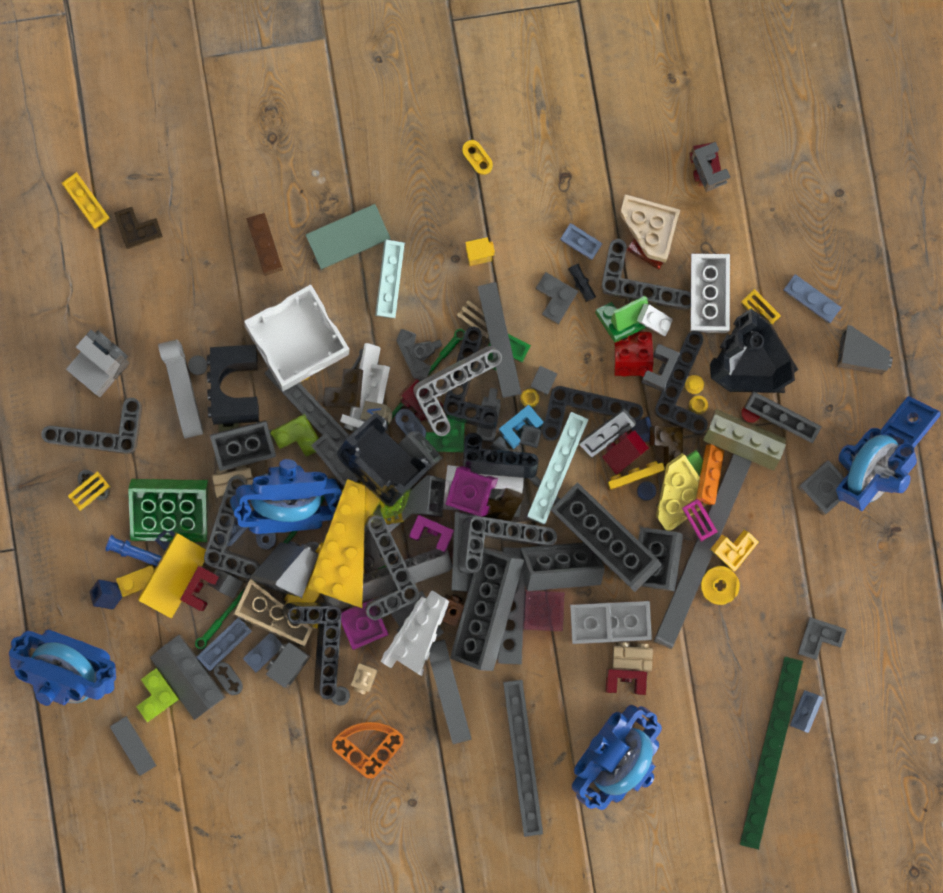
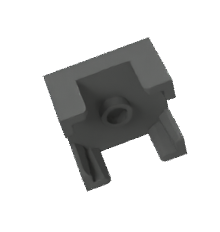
(704, 169)
(669, 357)
(822, 487)

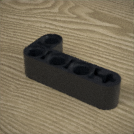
(497, 461)

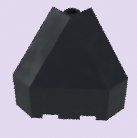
(753, 370)

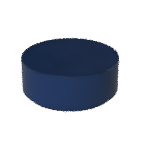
(646, 491)

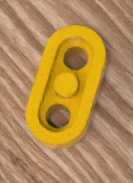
(478, 157)

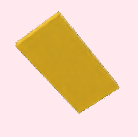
(172, 575)

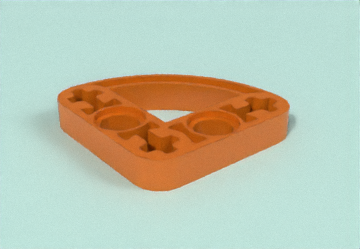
(366, 760)

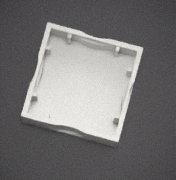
(296, 338)

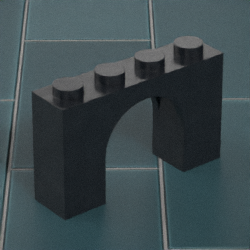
(222, 363)

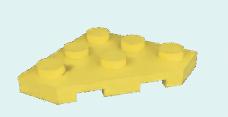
(677, 491)

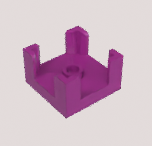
(470, 491)
(434, 529)
(360, 628)

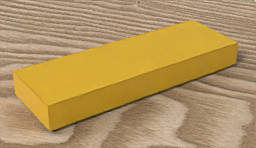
(85, 200)

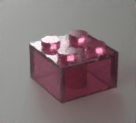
(543, 611)

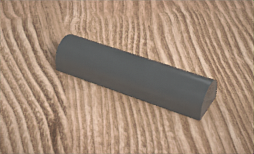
(782, 417)

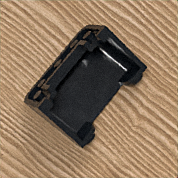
(381, 461)

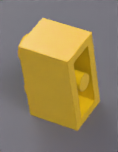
(479, 251)

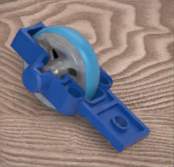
(878, 461)

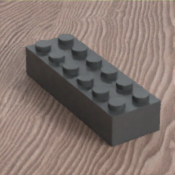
(606, 537)
(487, 610)

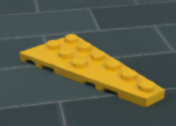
(342, 555)

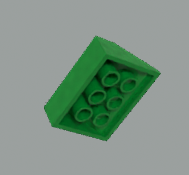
(168, 506)

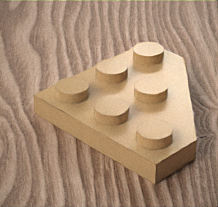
(650, 225)

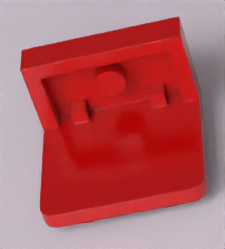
(634, 355)

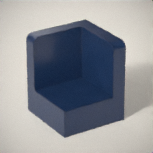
(643, 428)
(105, 594)

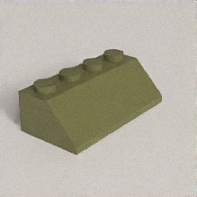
(745, 439)

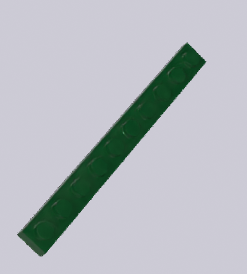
(771, 753)

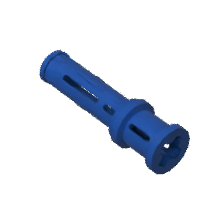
(125, 549)

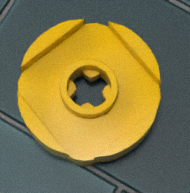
(726, 594)

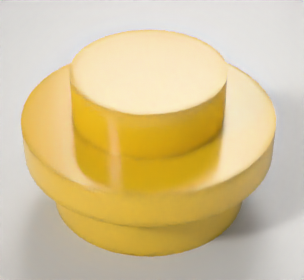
(694, 384)
(529, 397)
(698, 405)

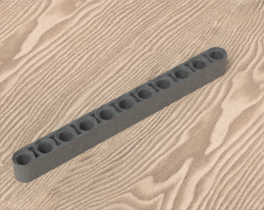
(701, 552)

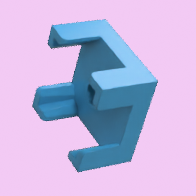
(517, 422)

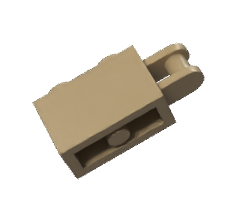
(364, 678)

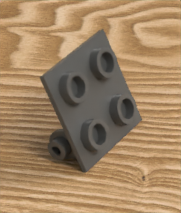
(372, 557)

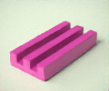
(707, 534)

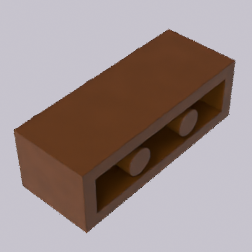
(264, 244)

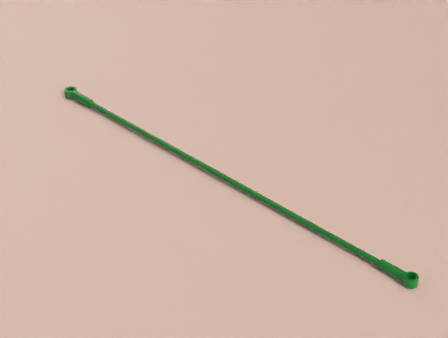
(218, 622)

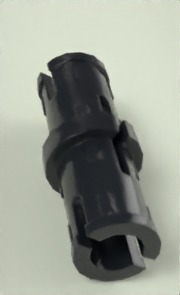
(582, 282)

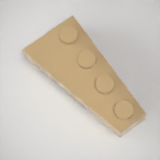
(266, 612)

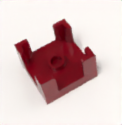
(195, 586)
(626, 676)

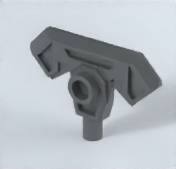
(416, 353)

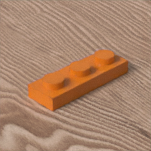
(710, 474)

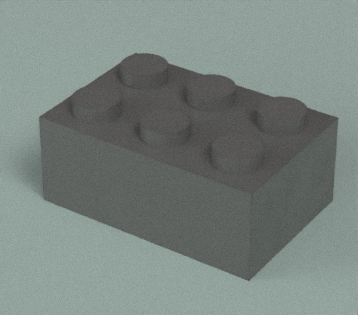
(667, 549)
(287, 665)

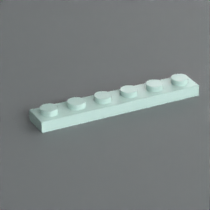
(557, 468)

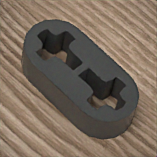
(87, 472)
(224, 681)

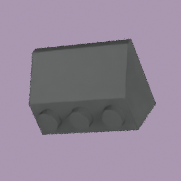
(243, 445)

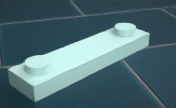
(389, 279)

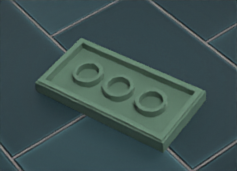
(348, 236)

